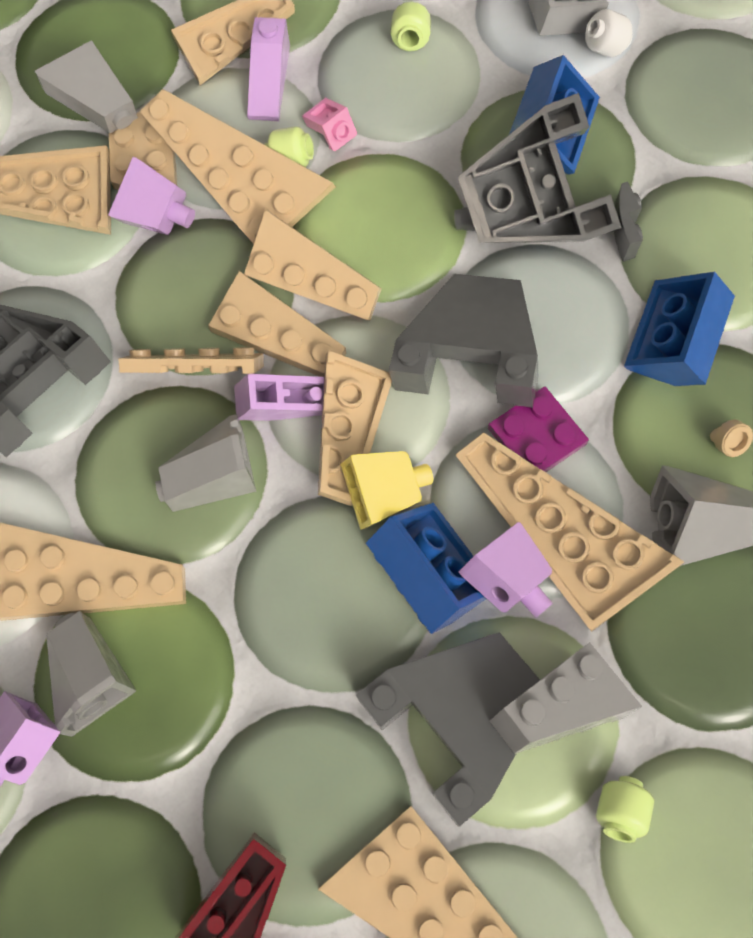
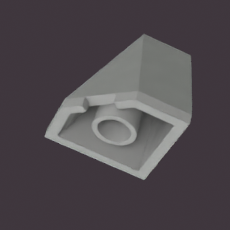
(88, 87)
(208, 469)
(700, 515)
(83, 674)

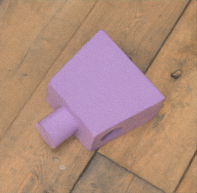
(150, 200)
(510, 572)
(24, 737)

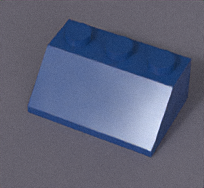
(551, 83)
(681, 329)
(424, 563)

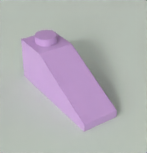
(267, 68)
(278, 397)

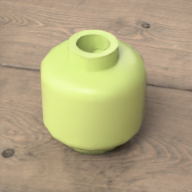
(410, 26)
(293, 144)
(625, 809)

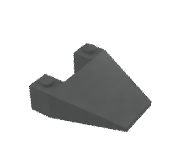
(522, 189)
(471, 322)
(32, 358)
(457, 698)

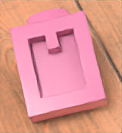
(331, 121)

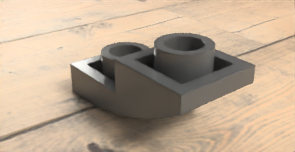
(629, 236)

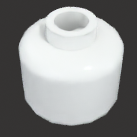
(608, 33)

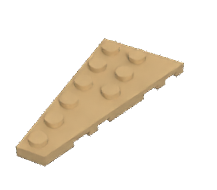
(591, 553)
(64, 576)

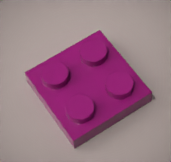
(539, 433)

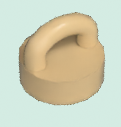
(732, 437)

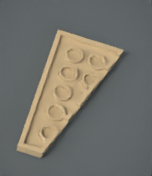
(235, 167)
(59, 187)
(414, 887)

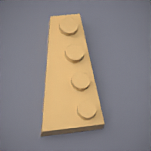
(224, 34)
(302, 267)
(270, 326)
(175, 358)
(350, 418)

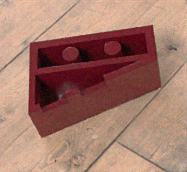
(241, 897)

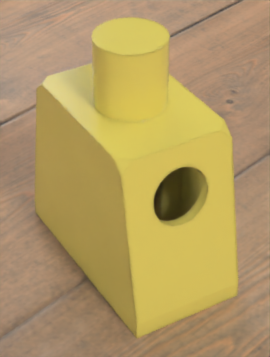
(383, 484)

